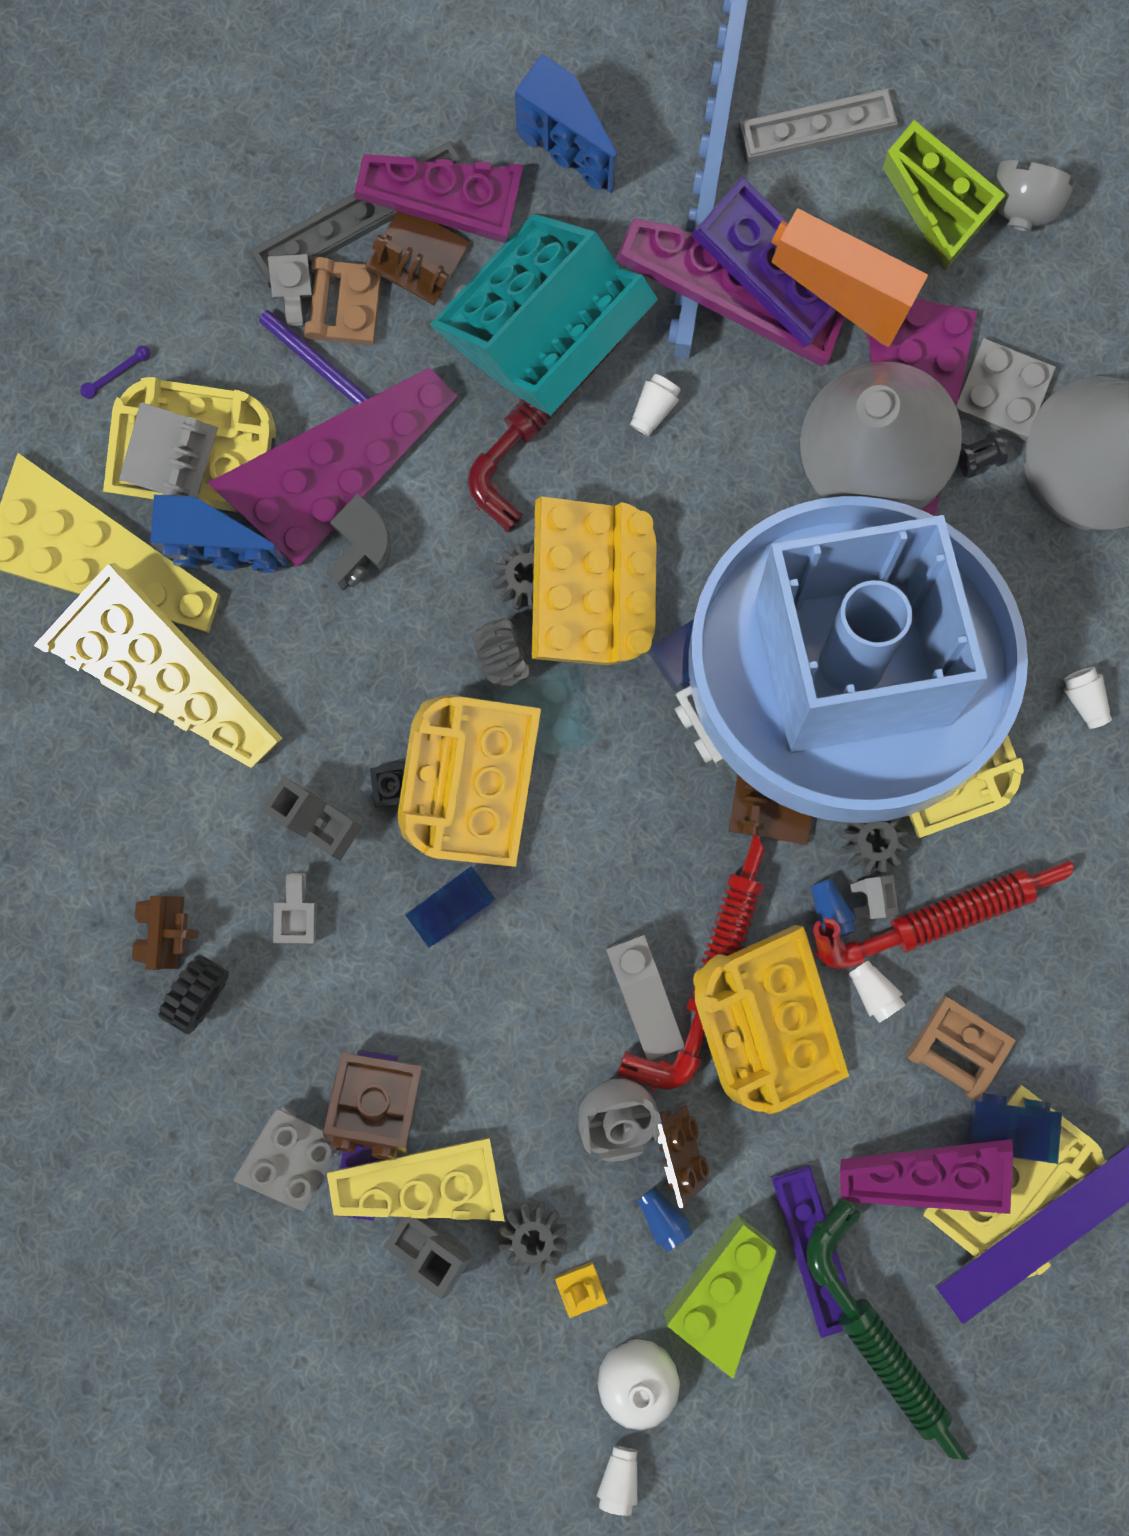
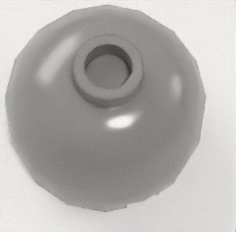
(1032, 194)
(618, 1120)

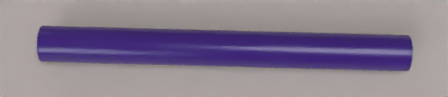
(312, 358)

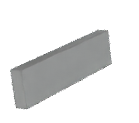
(818, 125)

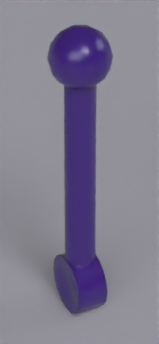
(89, 390)

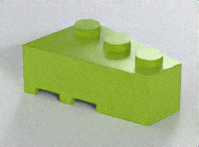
(940, 191)
(723, 1295)

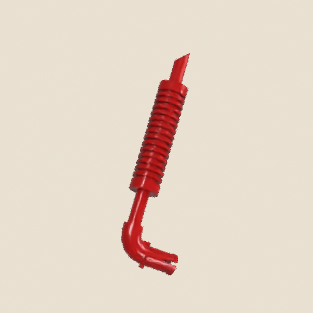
(940, 919)
(725, 941)

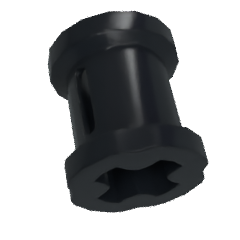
(982, 454)

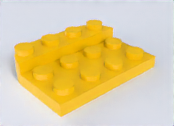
(592, 582)
(468, 779)
(769, 1023)

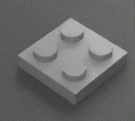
(1004, 389)

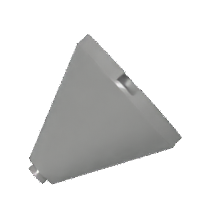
(881, 435)
(1082, 454)

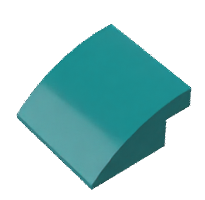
(545, 311)

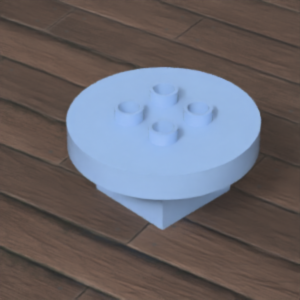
(856, 659)

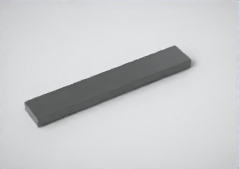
(336, 224)

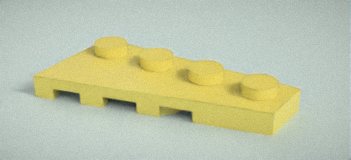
(427, 1184)

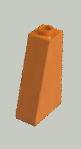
(848, 274)

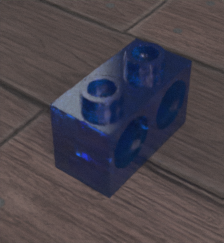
(450, 906)

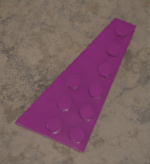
(686, 267)
(310, 478)

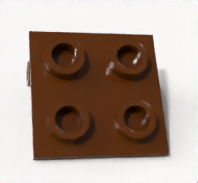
(417, 255)
(764, 817)
(686, 1169)

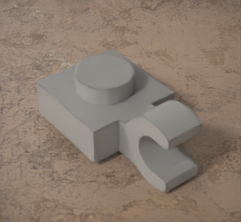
(290, 282)
(295, 919)

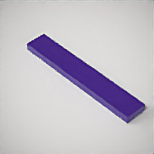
(1038, 1238)

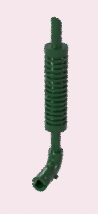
(874, 1337)

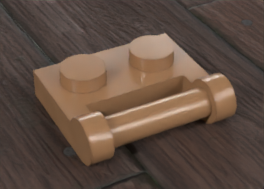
(356, 303)
(969, 1037)

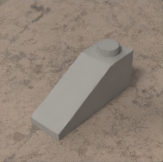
(645, 996)

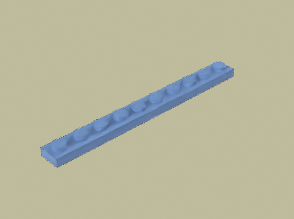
(711, 149)

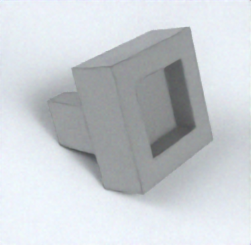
(881, 897)

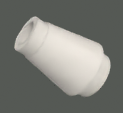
(654, 404)
(1089, 696)
(876, 991)
(619, 1482)

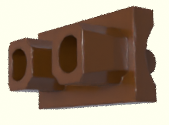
(165, 932)

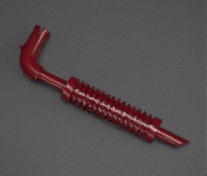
(522, 424)

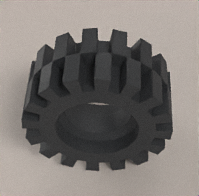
(193, 994)

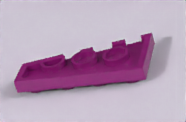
(455, 195)
(941, 1178)

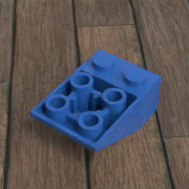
(561, 120)
(196, 532)

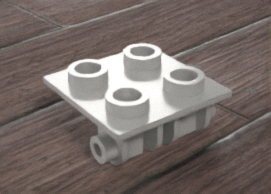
(168, 452)
(287, 1160)

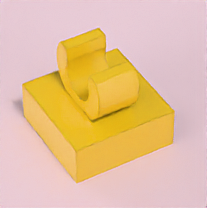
(580, 1289)

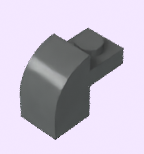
(369, 542)
(311, 818)
(434, 1256)

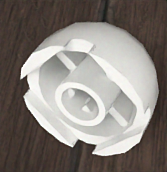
(638, 1384)

